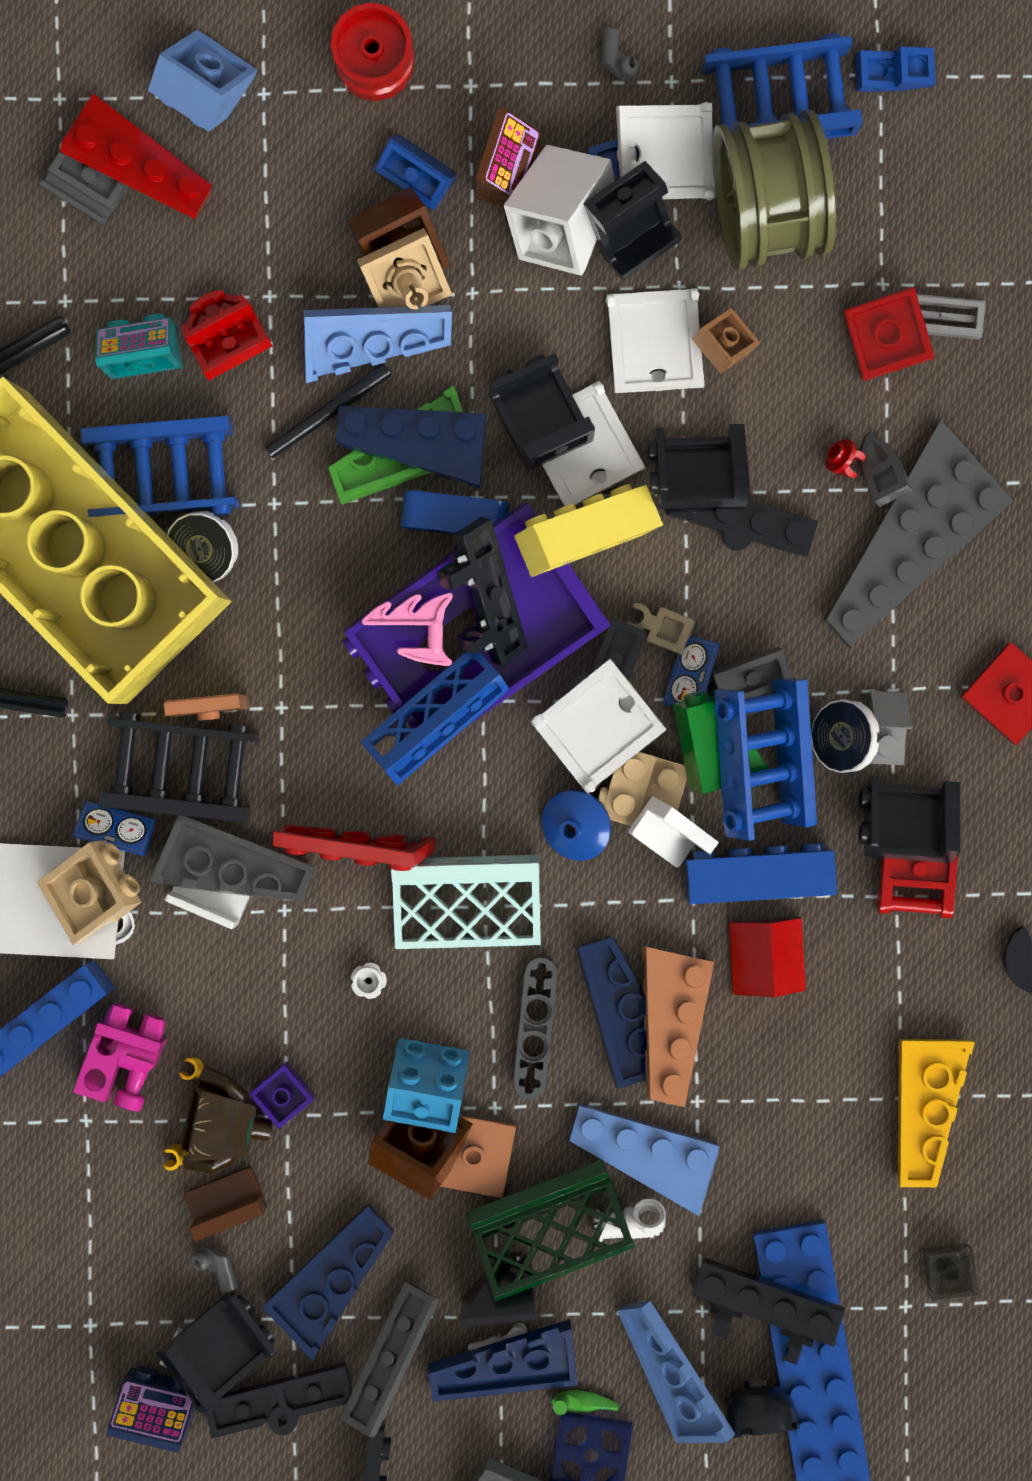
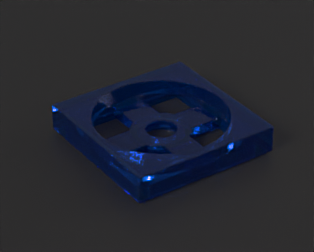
(575, 1453)

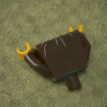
(216, 1123)

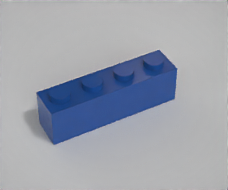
(760, 875)
(52, 1014)

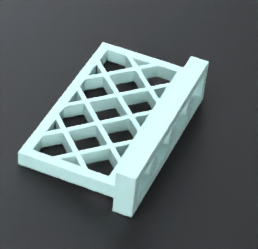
(474, 871)

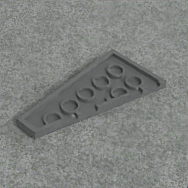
(918, 533)

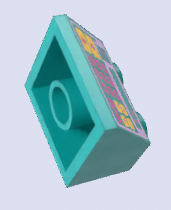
(138, 347)

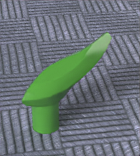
(581, 1402)

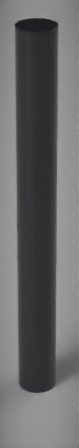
(328, 411)

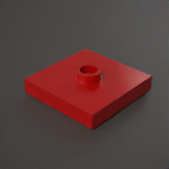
(889, 334)
(1004, 693)

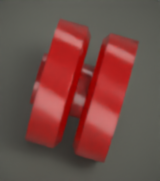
(369, 30)

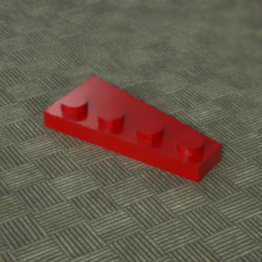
(125, 153)
(354, 845)

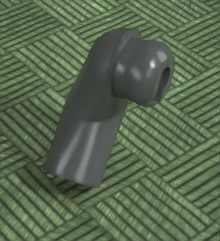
(614, 60)
(217, 1262)

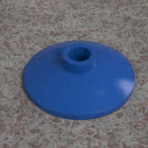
(585, 815)

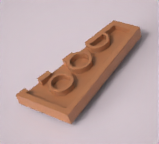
(675, 1008)

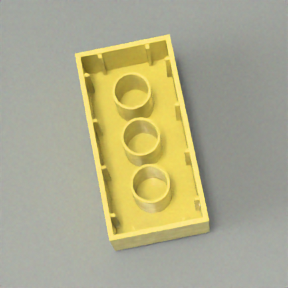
(96, 588)

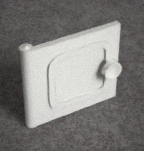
(673, 142)
(652, 334)
(608, 451)
(593, 731)

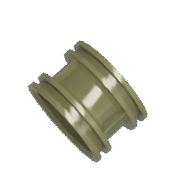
(774, 189)

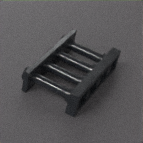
(157, 797)

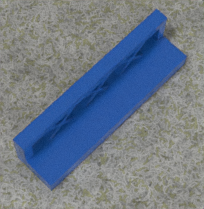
(440, 726)

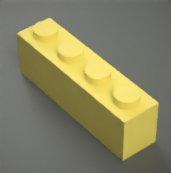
(587, 530)

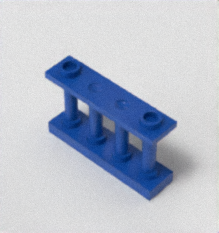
(838, 120)
(176, 436)
(794, 757)

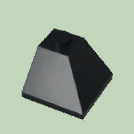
(480, 1307)

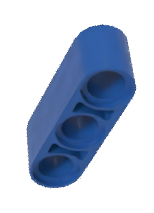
(447, 512)

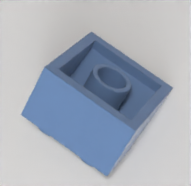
(201, 79)

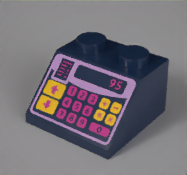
(151, 1410)

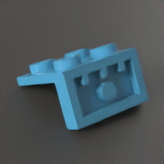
(426, 1085)

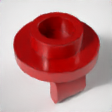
(841, 456)

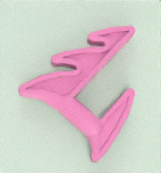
(429, 613)

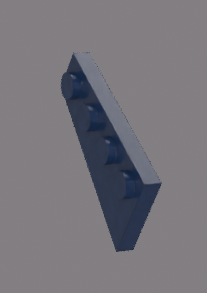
(421, 439)
(617, 1009)
(324, 1285)
(512, 1365)

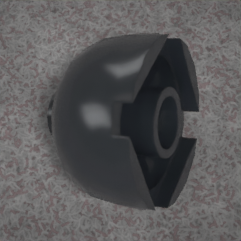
(760, 1410)

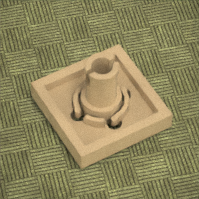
(408, 285)

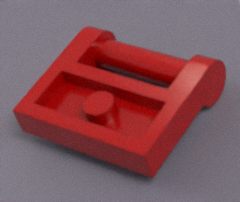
(917, 875)

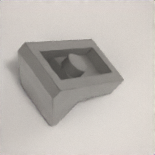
(893, 718)

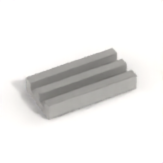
(951, 302)

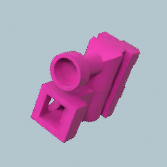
(125, 1047)

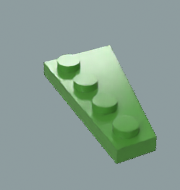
(364, 474)

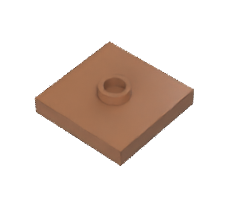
(206, 707)
(483, 1158)

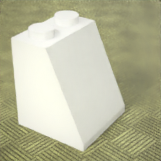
(549, 210)

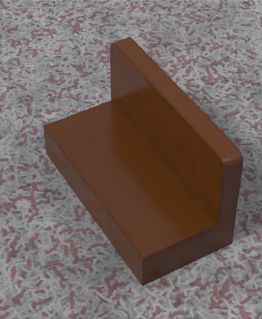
(225, 1203)

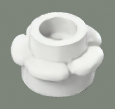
(359, 985)

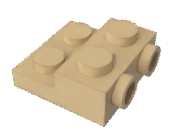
(637, 782)
(90, 890)

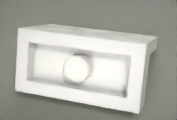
(669, 832)
(215, 906)

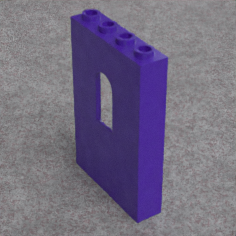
(551, 606)

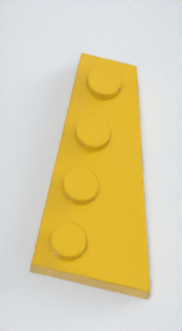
(927, 1101)

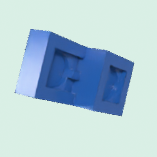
(895, 71)

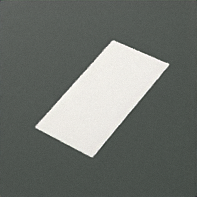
(26, 916)

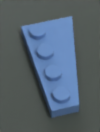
(360, 336)
(656, 1156)
(677, 1387)

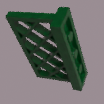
(532, 1204)

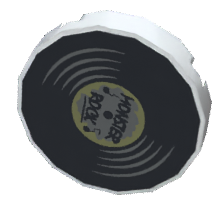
(206, 542)
(845, 736)

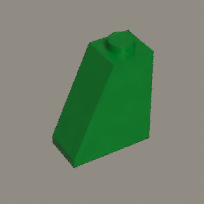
(699, 742)

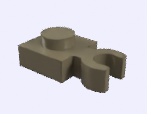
(666, 629)

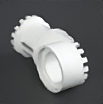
(636, 1227)

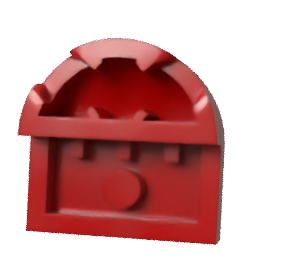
(223, 332)

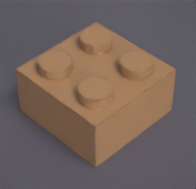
(725, 340)

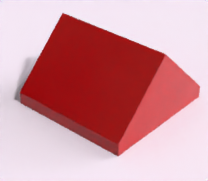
(767, 957)

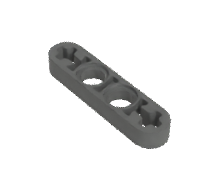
(538, 1027)

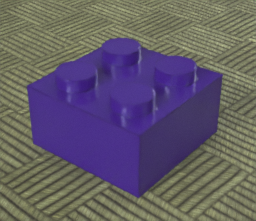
(282, 1095)

